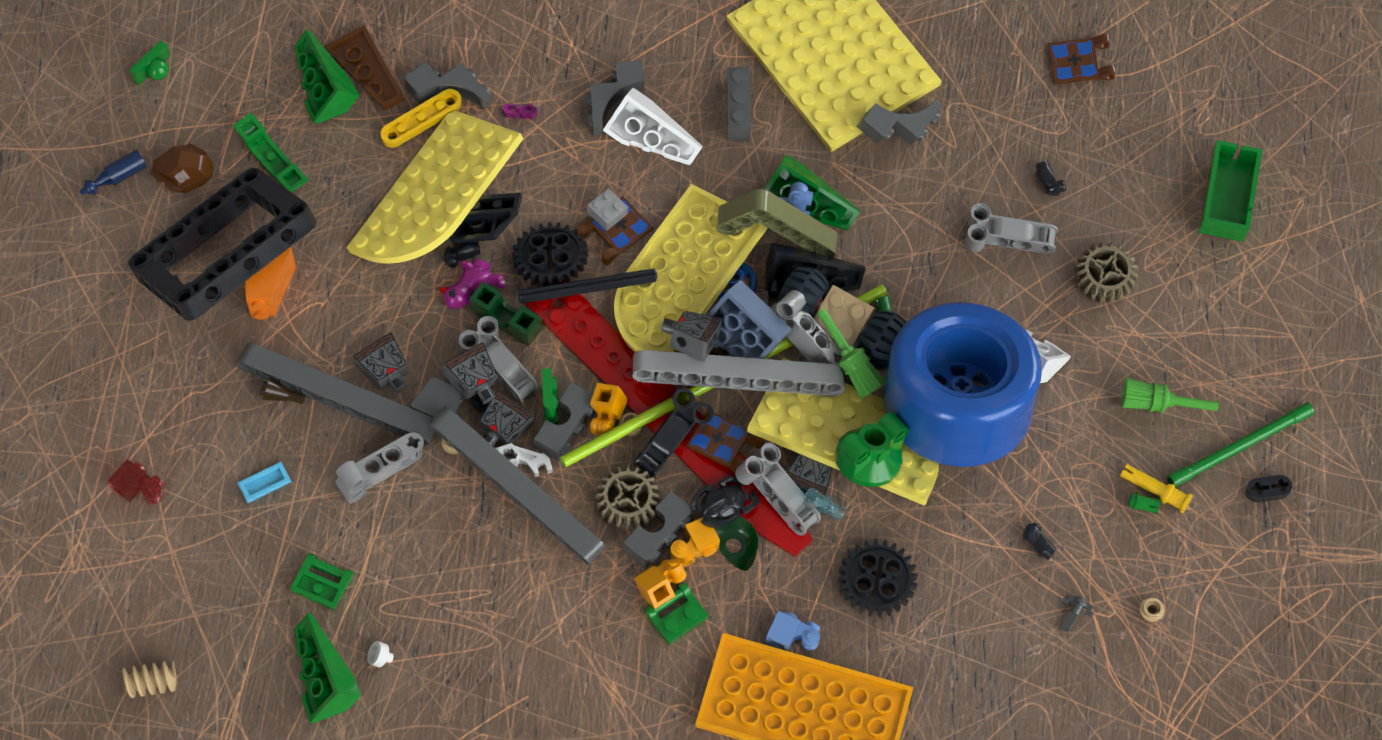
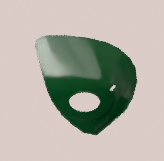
(749, 546)

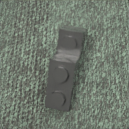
(427, 82)
(605, 95)
(881, 123)

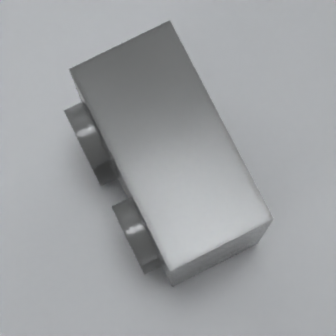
(607, 209)

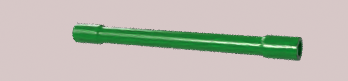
(1292, 417)

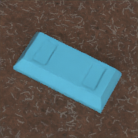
(264, 482)

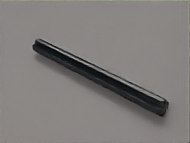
(587, 285)

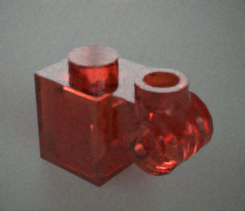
(132, 479)

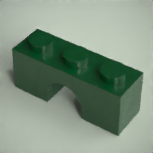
(519, 324)

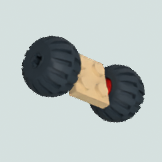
(847, 313)

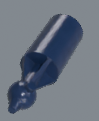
(116, 172)

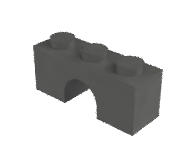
(738, 104)
(557, 439)
(645, 545)

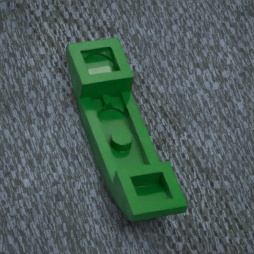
(269, 154)

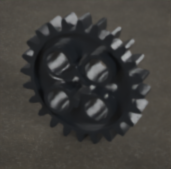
(532, 254)
(855, 573)

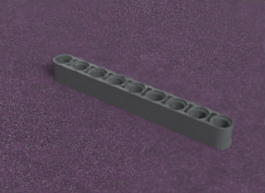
(335, 392)
(517, 485)

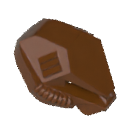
(183, 168)

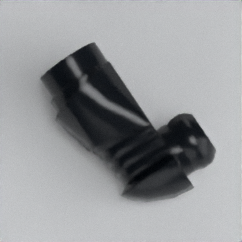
(1046, 176)
(462, 252)
(1040, 542)

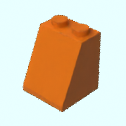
(269, 285)

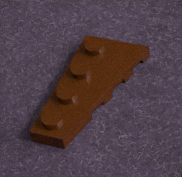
(365, 64)

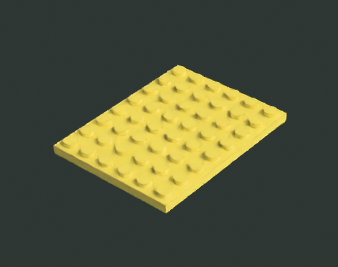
(834, 60)

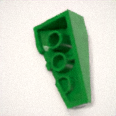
(826, 205)

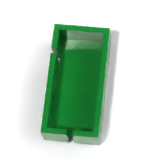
(1230, 191)

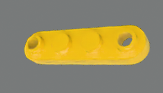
(420, 118)

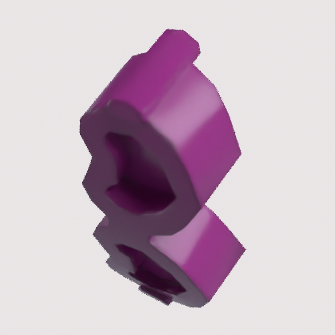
(513, 111)

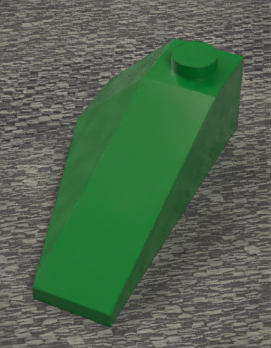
(326, 84)
(326, 678)

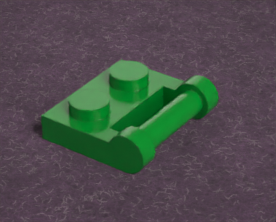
(549, 396)
(318, 588)
(681, 619)

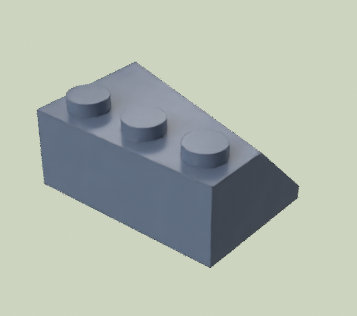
(747, 324)

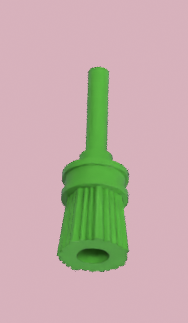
(854, 361)
(1158, 397)

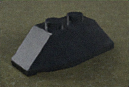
(488, 218)

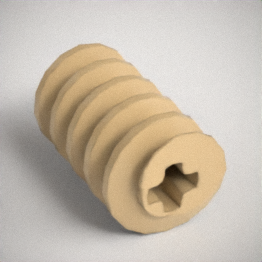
(150, 679)

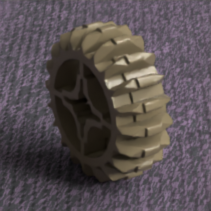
(1092, 261)
(641, 485)

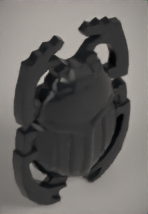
(723, 502)

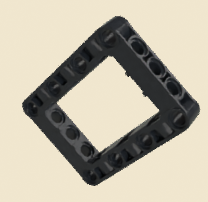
(233, 269)

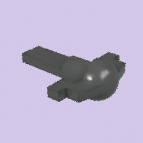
(1079, 603)

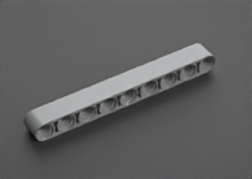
(738, 373)

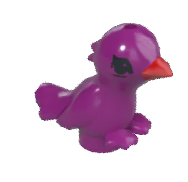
(473, 275)

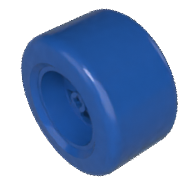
(960, 420)

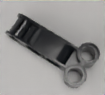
(671, 432)

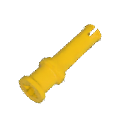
(1167, 493)

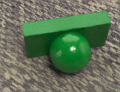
(152, 64)

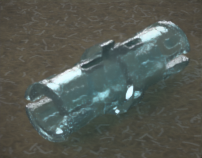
(824, 504)

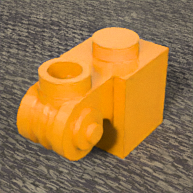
(609, 405)
(701, 542)
(655, 582)

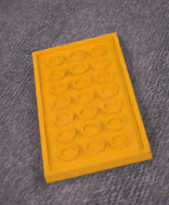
(789, 696)

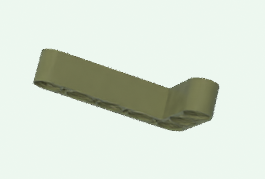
(779, 216)

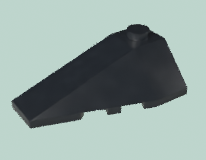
(784, 259)

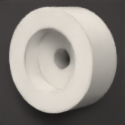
(379, 654)

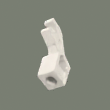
(527, 457)

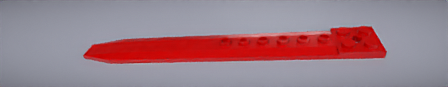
(611, 361)

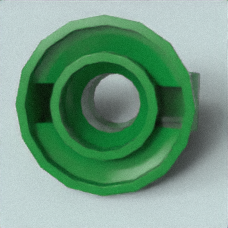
(873, 452)

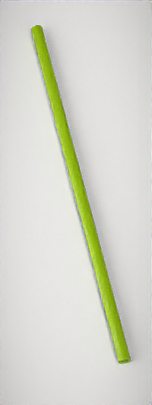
(667, 405)

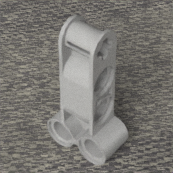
(1008, 232)
(806, 332)
(508, 369)
(355, 478)
(778, 488)

